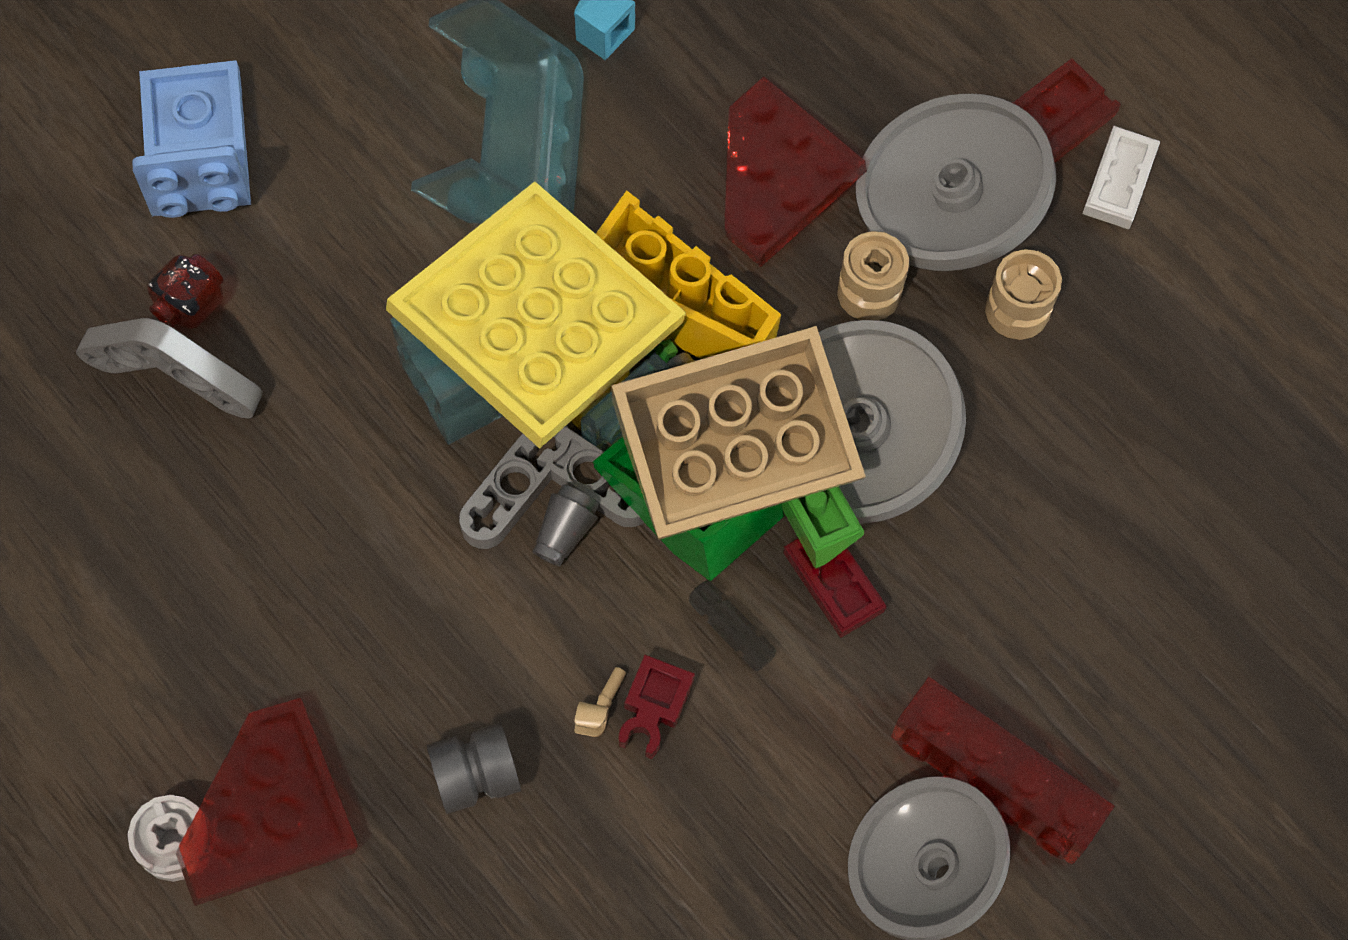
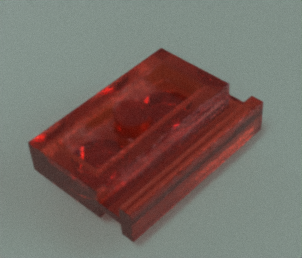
(1068, 106)

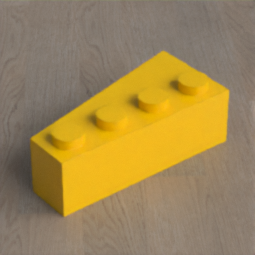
(718, 307)

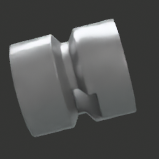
(473, 768)

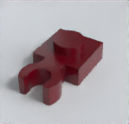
(656, 698)

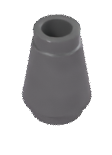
(564, 524)

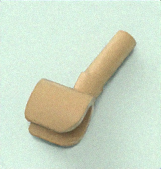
(592, 718)

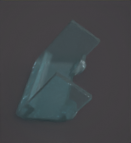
(529, 112)

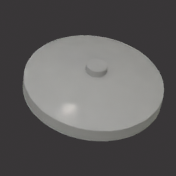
(958, 180)
(900, 411)

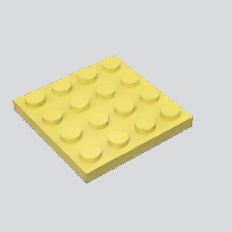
(535, 313)

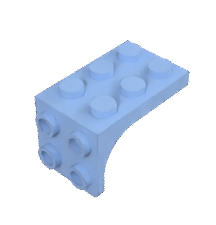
(193, 140)

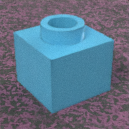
(604, 24)

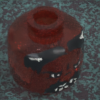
(185, 291)

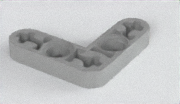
(153, 344)
(555, 466)

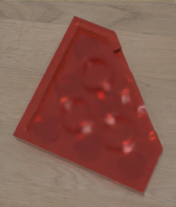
(780, 170)
(266, 809)

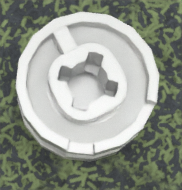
(157, 833)

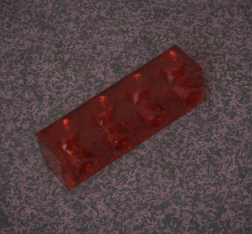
(1011, 774)

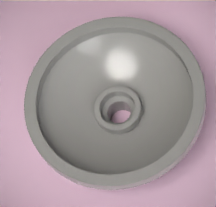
(909, 840)

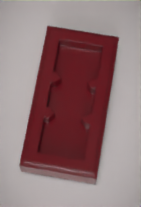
(837, 588)

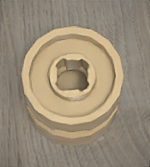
(872, 276)
(1023, 294)

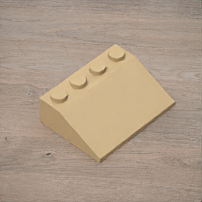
(736, 432)

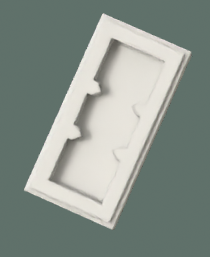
(1121, 177)

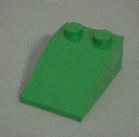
(703, 549)

